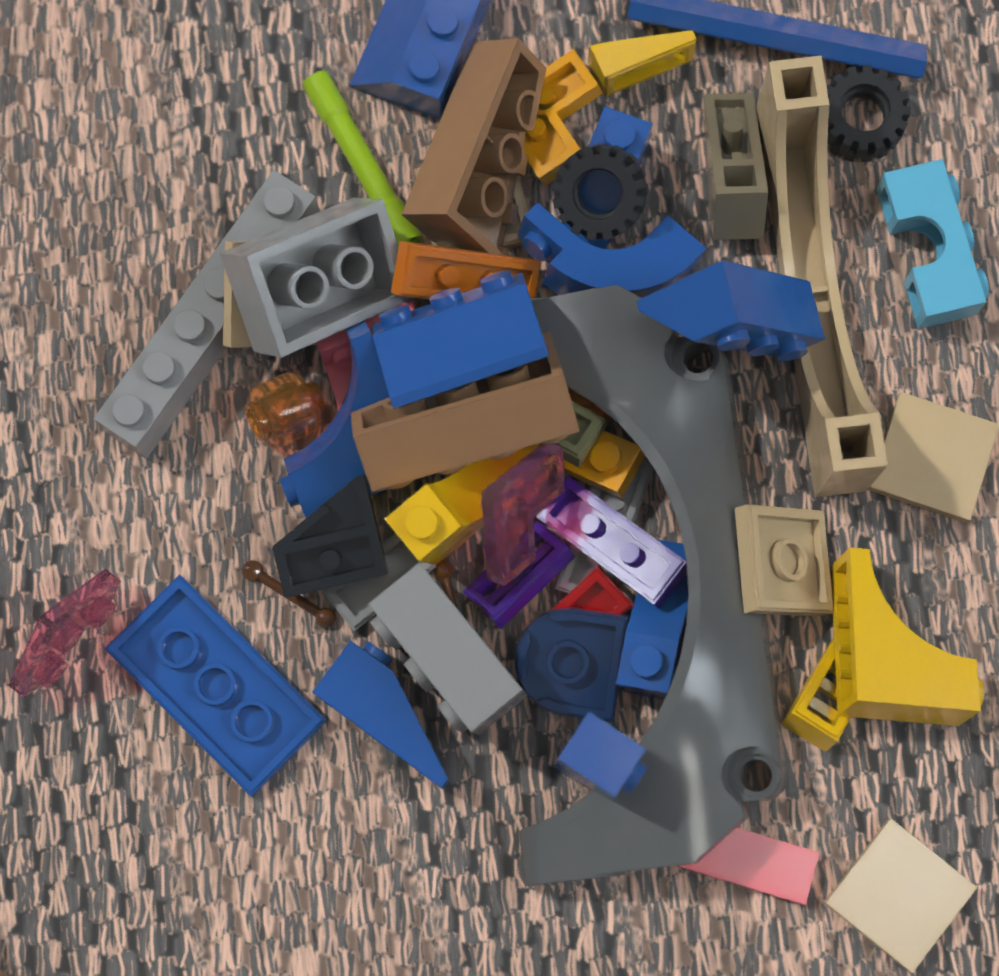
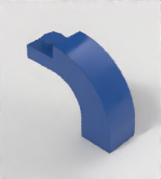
(576, 266)

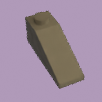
(734, 167)

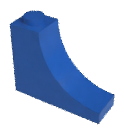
(333, 457)

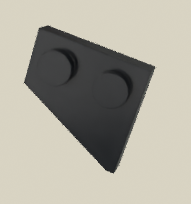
(333, 544)

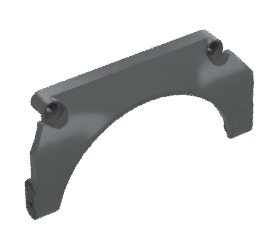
(724, 691)

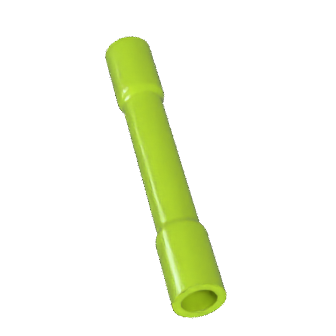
(335, 114)

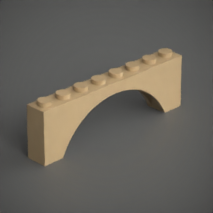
(837, 414)

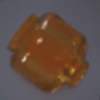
(285, 409)

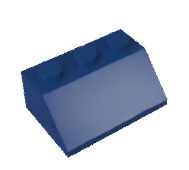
(419, 52)
(740, 310)
(458, 338)

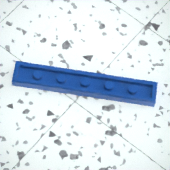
(784, 34)

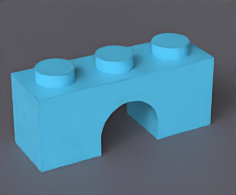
(926, 202)

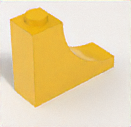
(450, 510)
(884, 665)

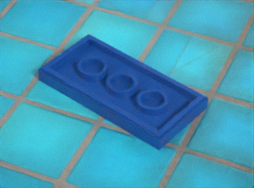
(215, 685)

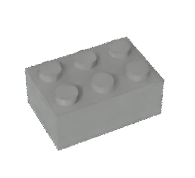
(315, 276)
(445, 652)

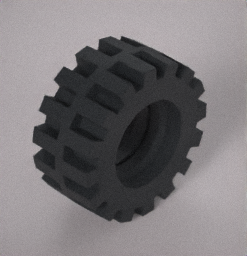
(885, 94)
(579, 216)

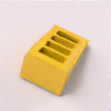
(634, 60)
(806, 723)

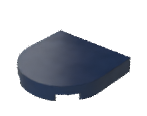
(572, 661)

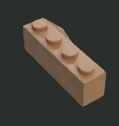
(479, 149)
(465, 423)

